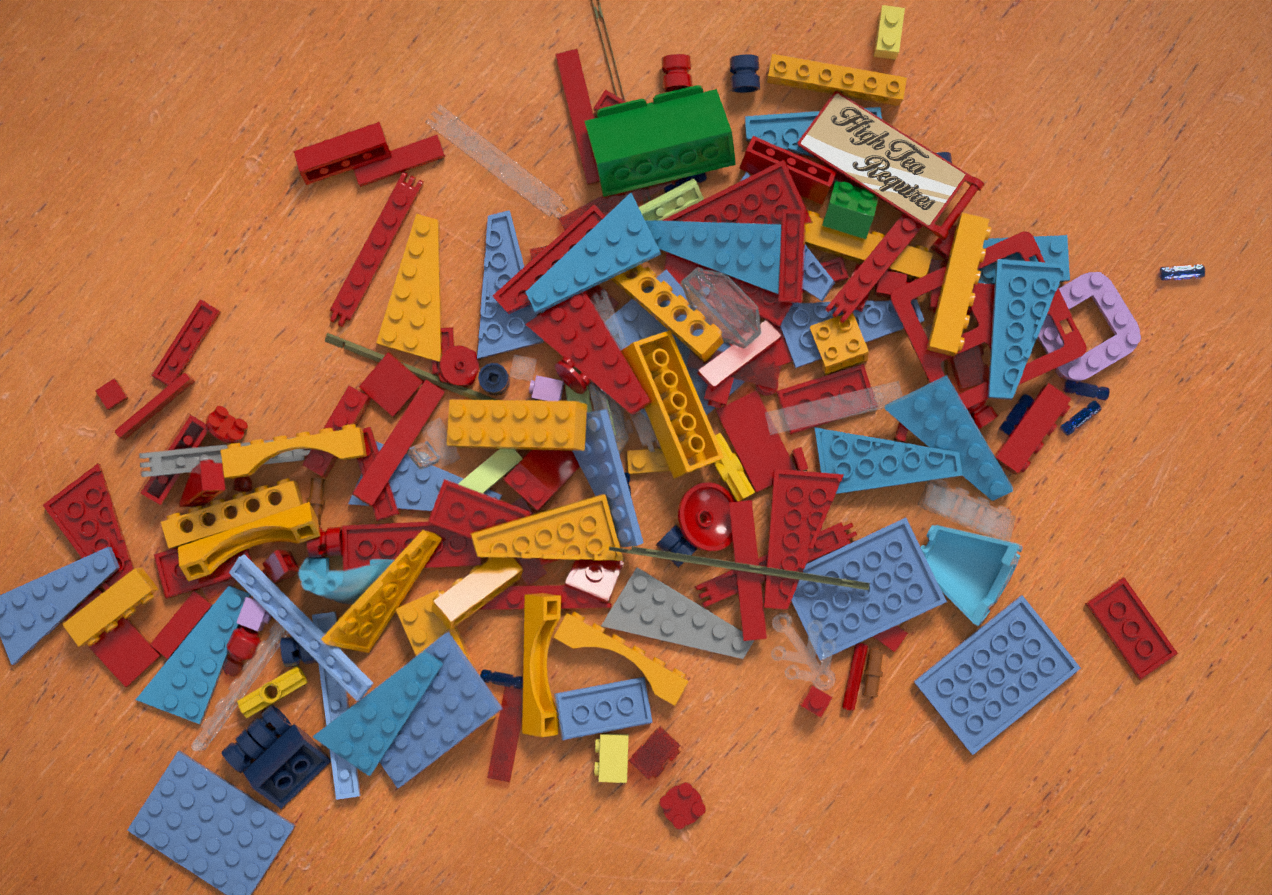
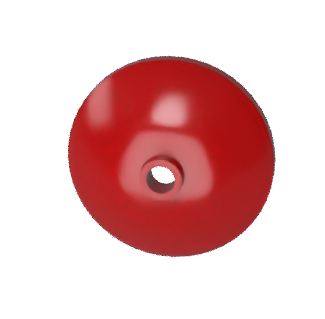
(712, 504)

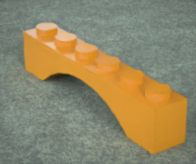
(245, 460)
(206, 554)
(540, 619)
(664, 682)

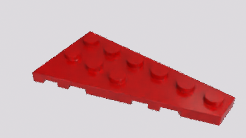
(750, 201)
(513, 293)
(581, 335)
(796, 519)
(90, 520)

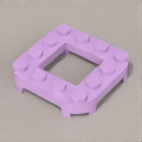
(1115, 313)

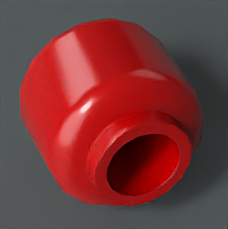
(243, 643)

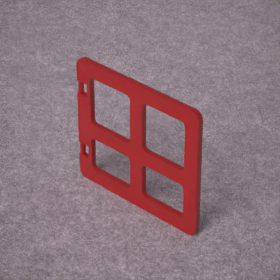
(1026, 246)

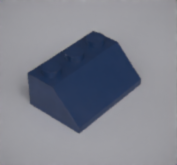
(286, 766)

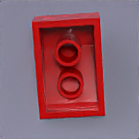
(542, 475)

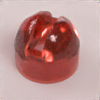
(243, 484)
(232, 667)

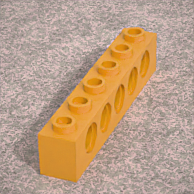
(831, 78)
(702, 345)
(174, 525)

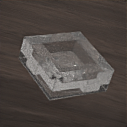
(523, 368)
(423, 455)

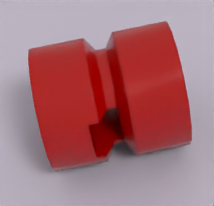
(676, 70)
(982, 414)
(327, 543)

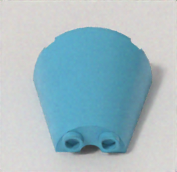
(970, 568)
(340, 586)

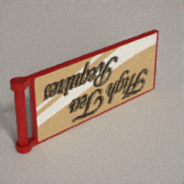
(888, 163)

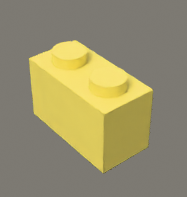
(889, 32)
(613, 757)

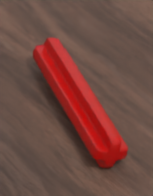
(855, 676)

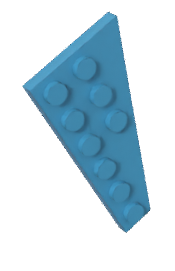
(735, 249)
(193, 670)
(373, 722)

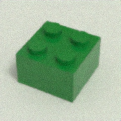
(850, 210)

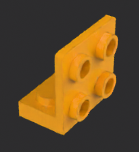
(839, 344)

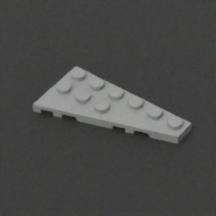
(664, 614)

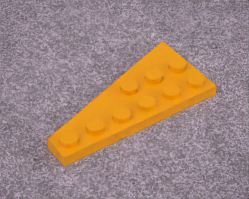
(414, 307)
(565, 532)
(373, 610)

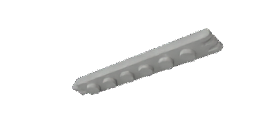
(186, 459)

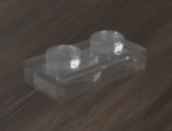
(436, 435)

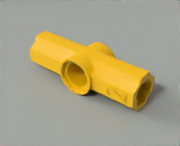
(732, 471)
(260, 699)

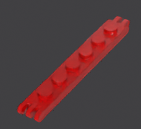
(375, 249)
(874, 267)
(726, 584)
(514, 598)

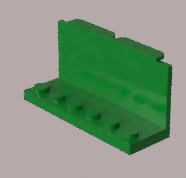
(660, 140)

